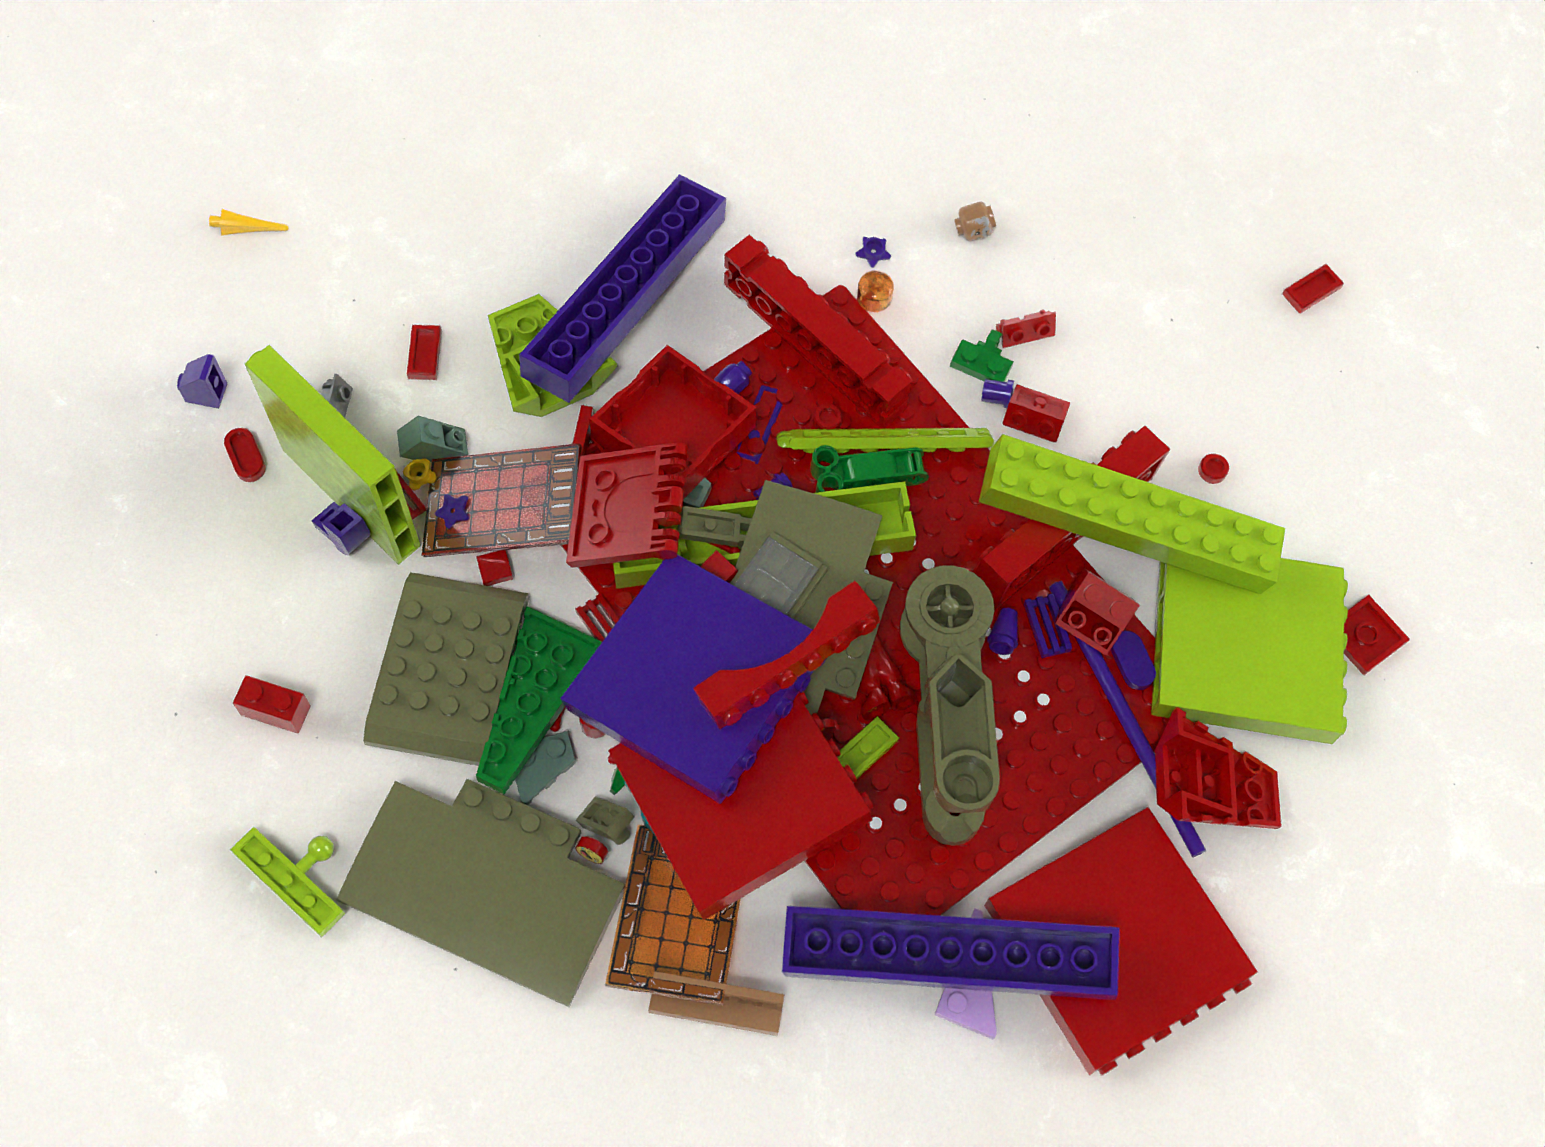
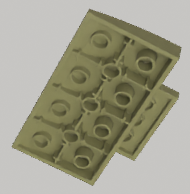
(842, 541)
(485, 885)

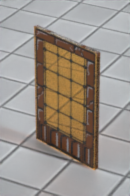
(666, 933)

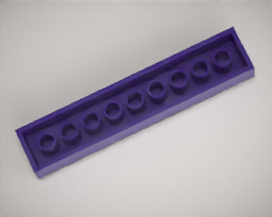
(622, 288)
(951, 952)

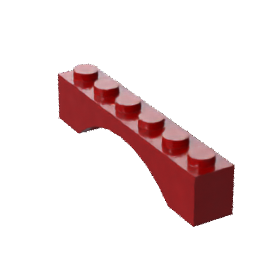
(734, 692)

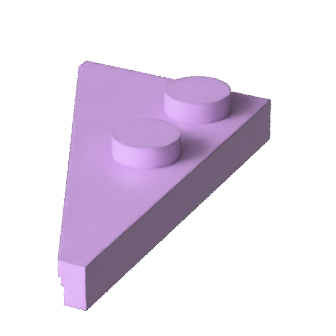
(969, 1007)

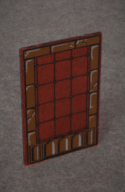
(512, 500)

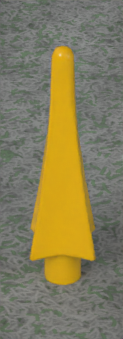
(236, 223)

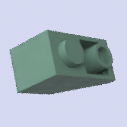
(431, 440)

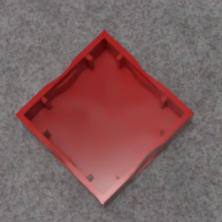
(673, 404)

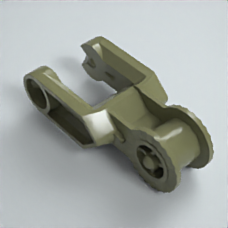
(955, 720)

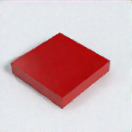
(1371, 635)

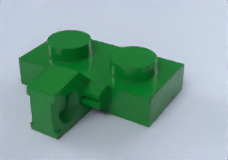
(983, 359)

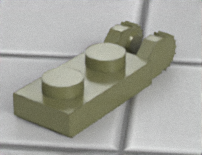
(712, 526)

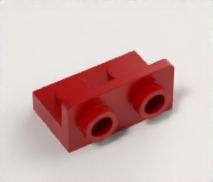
(1036, 413)

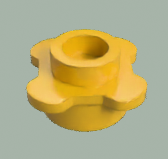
(414, 468)

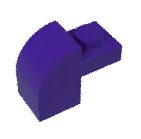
(342, 527)

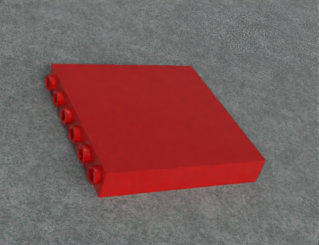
(777, 817)
(1170, 938)

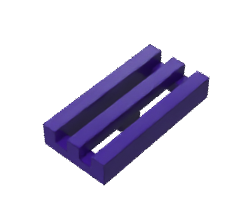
(1040, 602)

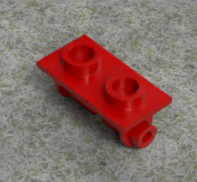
(1029, 329)

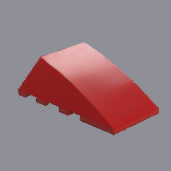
(1210, 780)

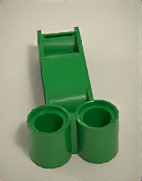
(867, 468)

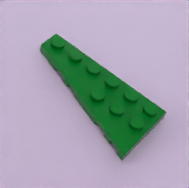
(538, 675)

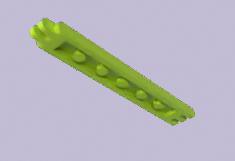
(874, 439)

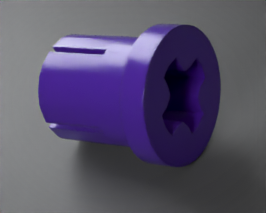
(997, 392)

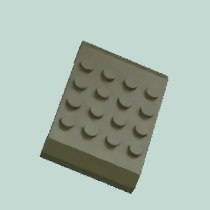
(444, 668)

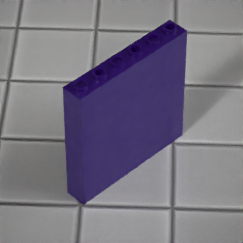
(662, 647)

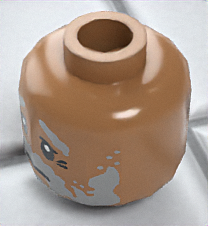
(975, 221)

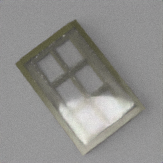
(780, 574)

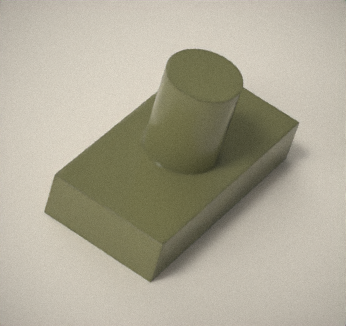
(606, 820)

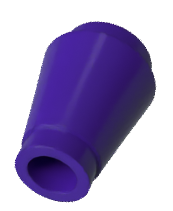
(1004, 633)

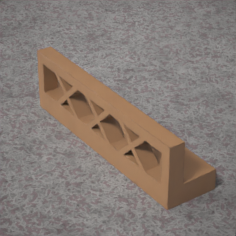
(741, 1009)

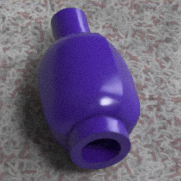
(734, 376)

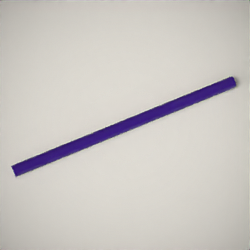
(1129, 723)

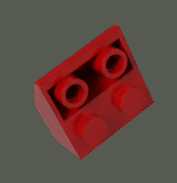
(1095, 611)

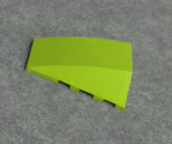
(512, 331)

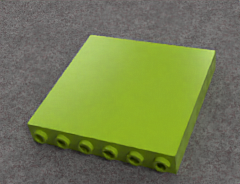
(334, 453)
(1254, 657)

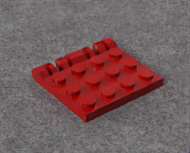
(622, 503)

